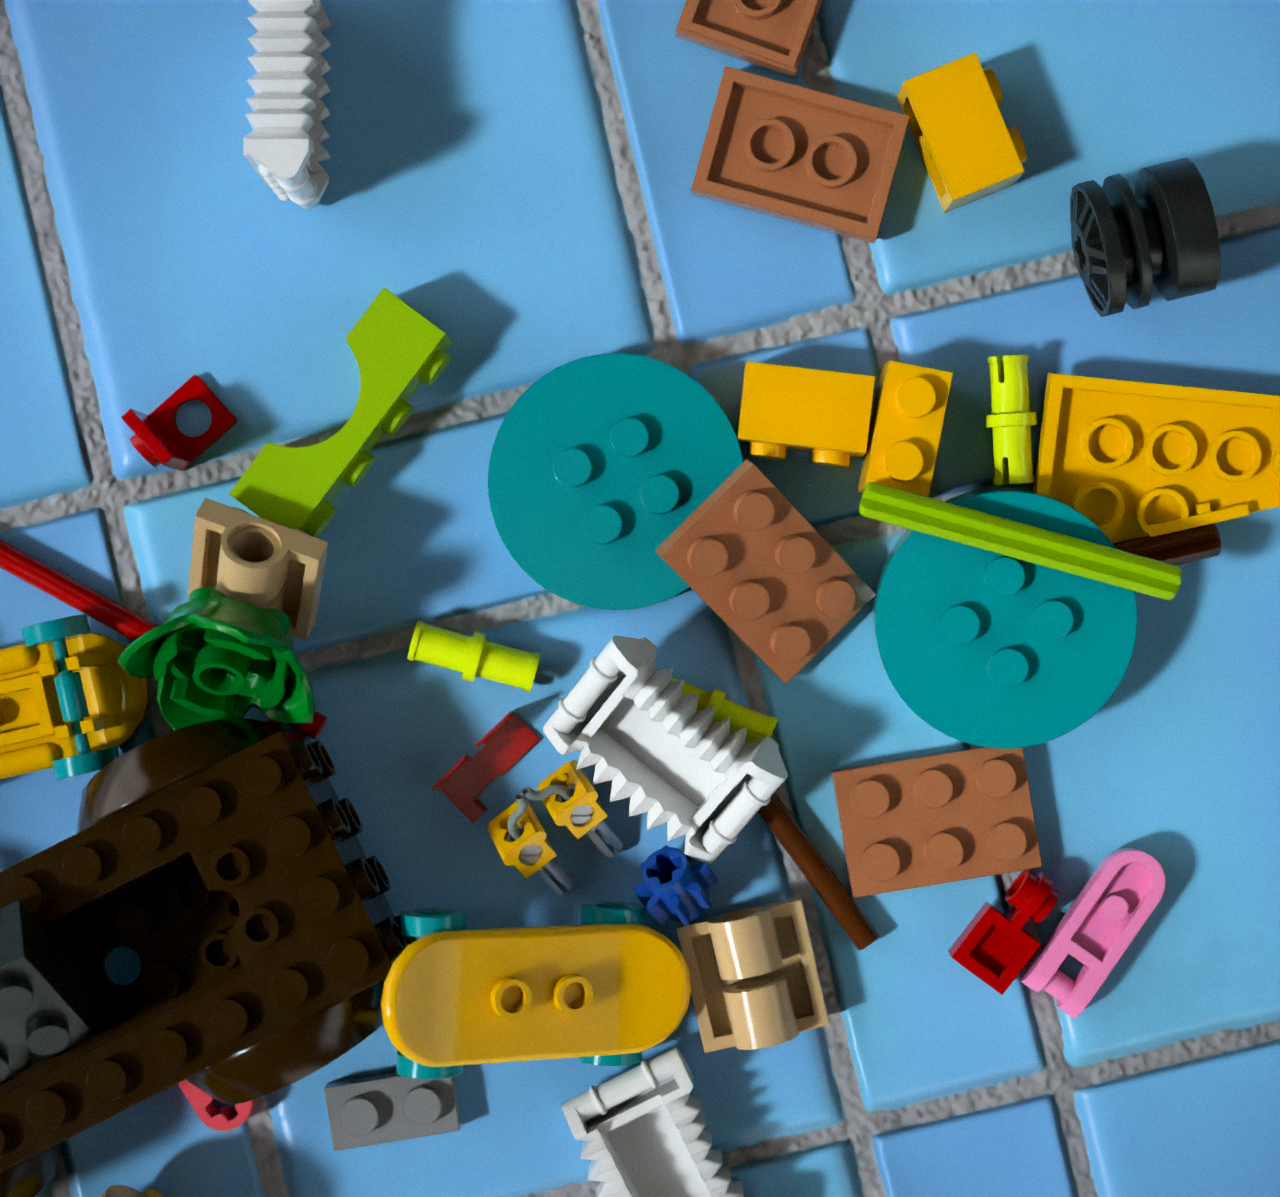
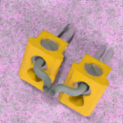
(570, 803)

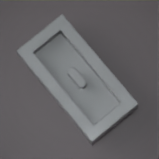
(390, 1109)

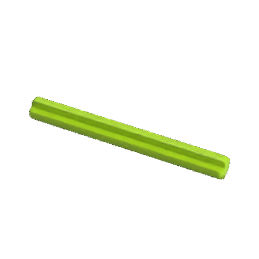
(1020, 541)

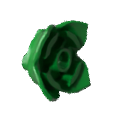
(220, 661)

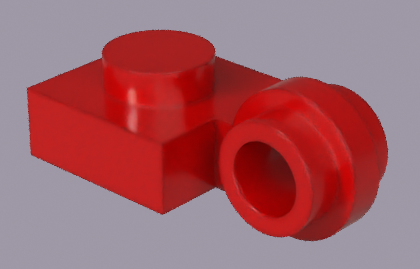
(996, 944)

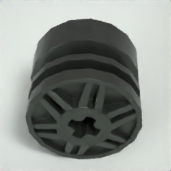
(1156, 234)

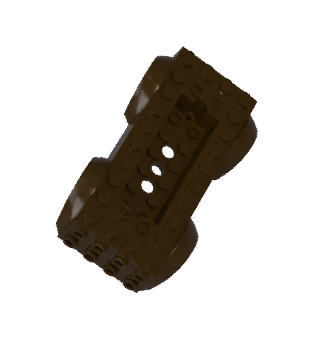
(249, 925)

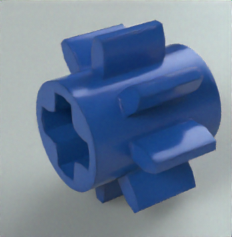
(675, 886)

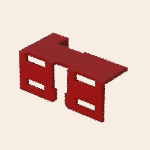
(470, 776)

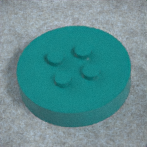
(602, 472)
(998, 642)

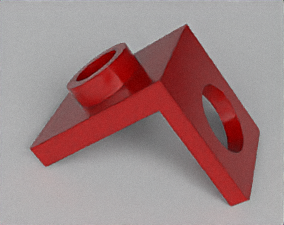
(161, 440)

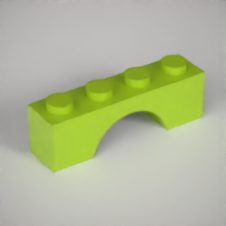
(394, 355)

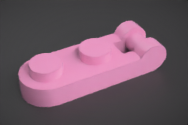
(1097, 928)

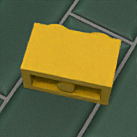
(962, 131)
(804, 412)
(905, 427)

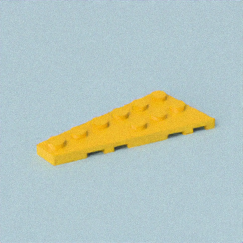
(1157, 454)

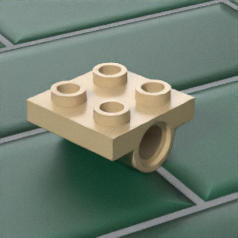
(258, 563)
(753, 976)

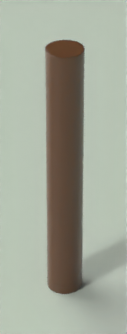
(818, 873)

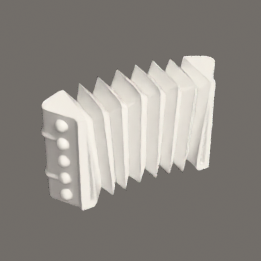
(287, 99)
(664, 750)
(649, 1134)

